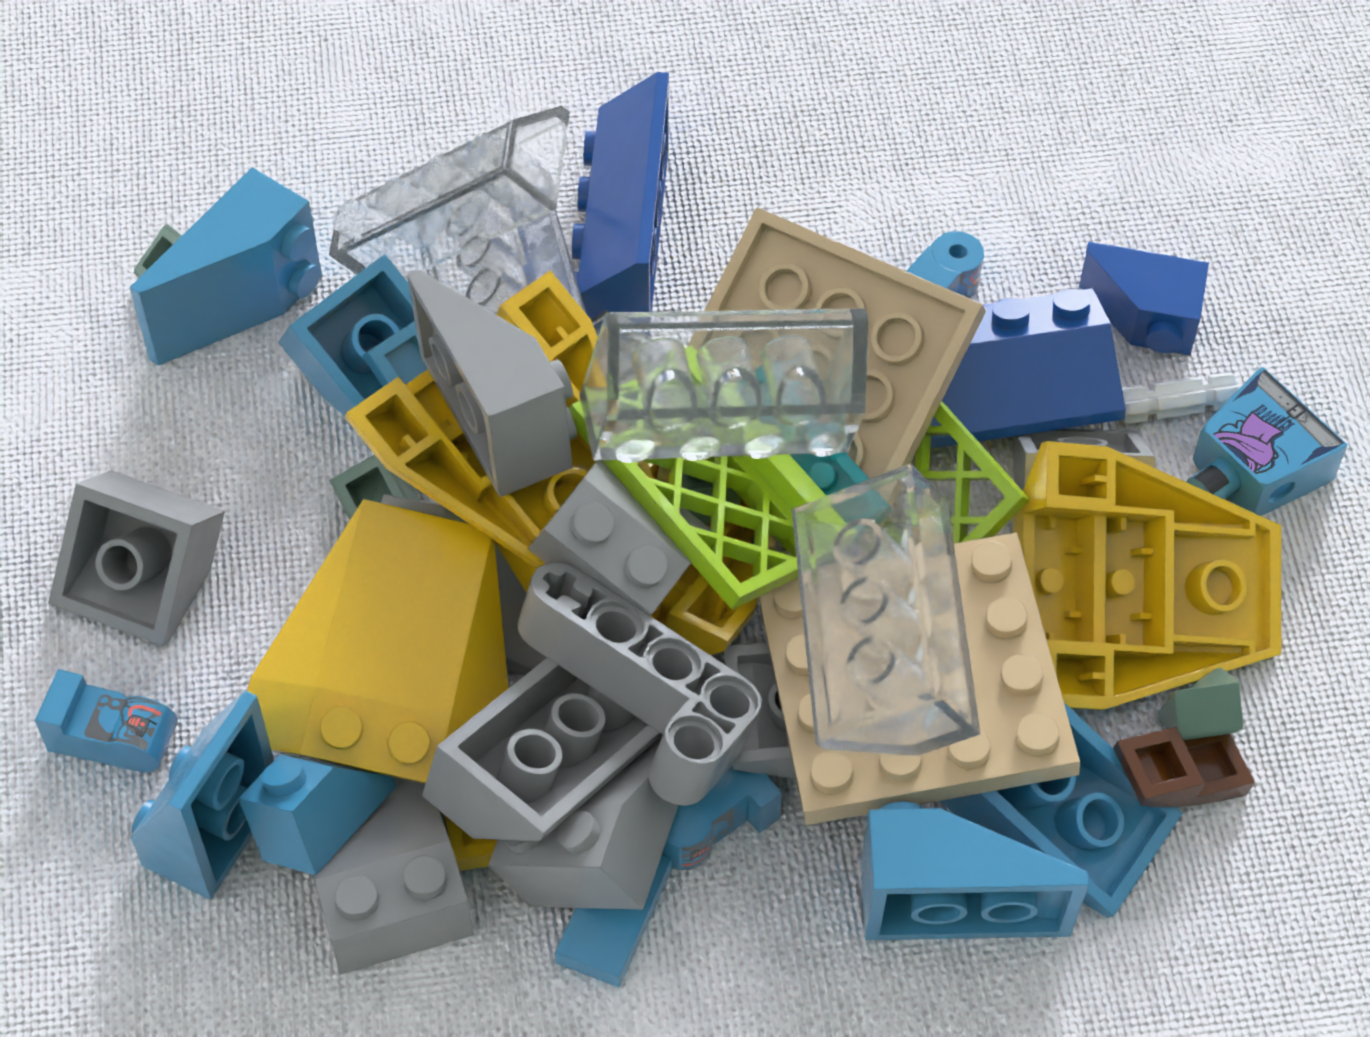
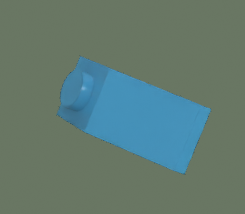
(309, 809)

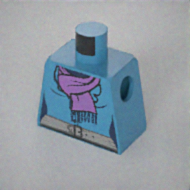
(1265, 448)

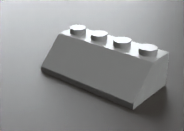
(533, 756)

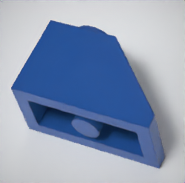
(1147, 295)

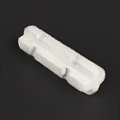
(1178, 397)

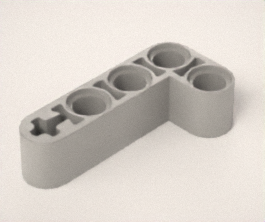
(647, 671)

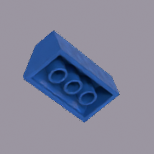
(623, 200)
(1037, 369)

